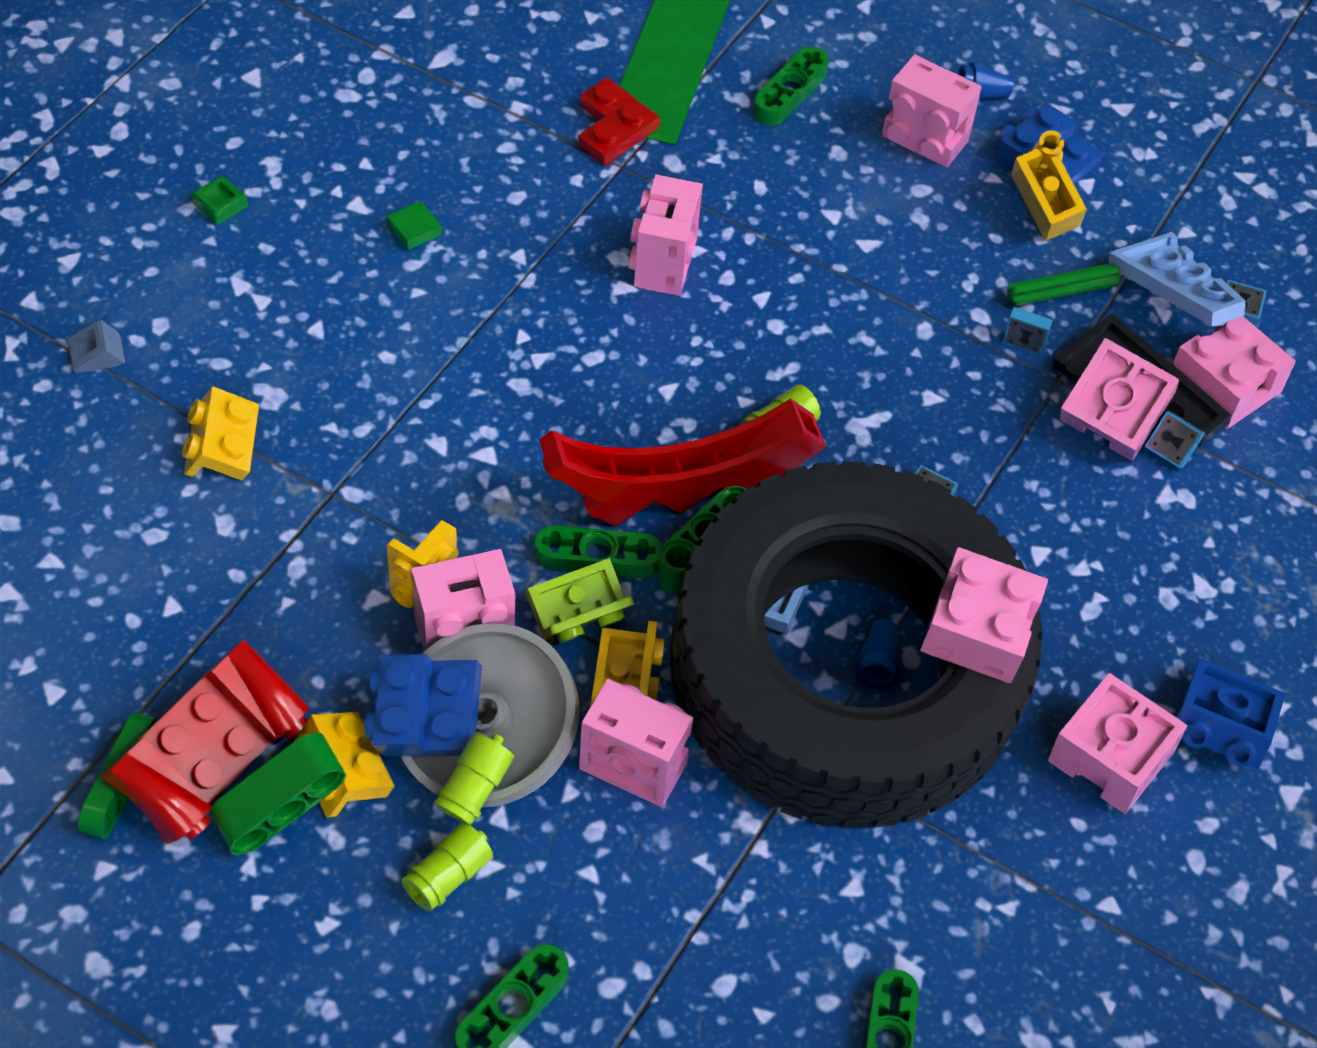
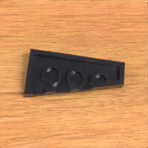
(1188, 401)

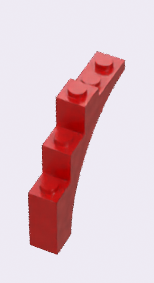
(680, 475)

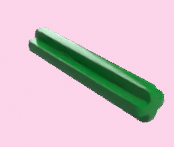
(1063, 284)

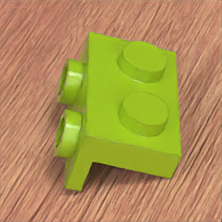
(578, 600)

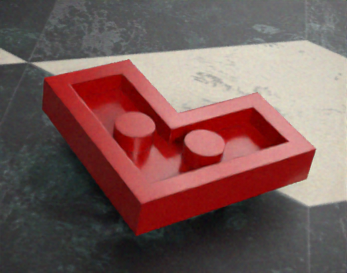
(620, 123)

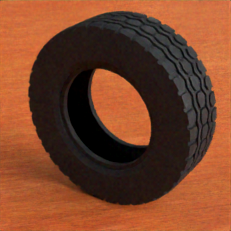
(774, 731)

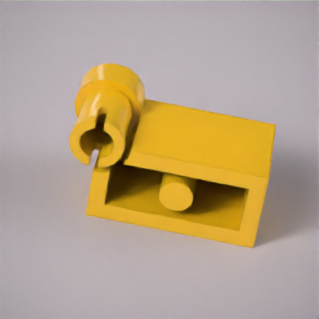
(1048, 187)

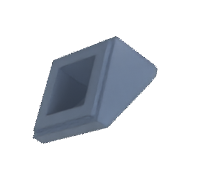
(96, 348)

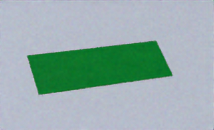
(672, 59)

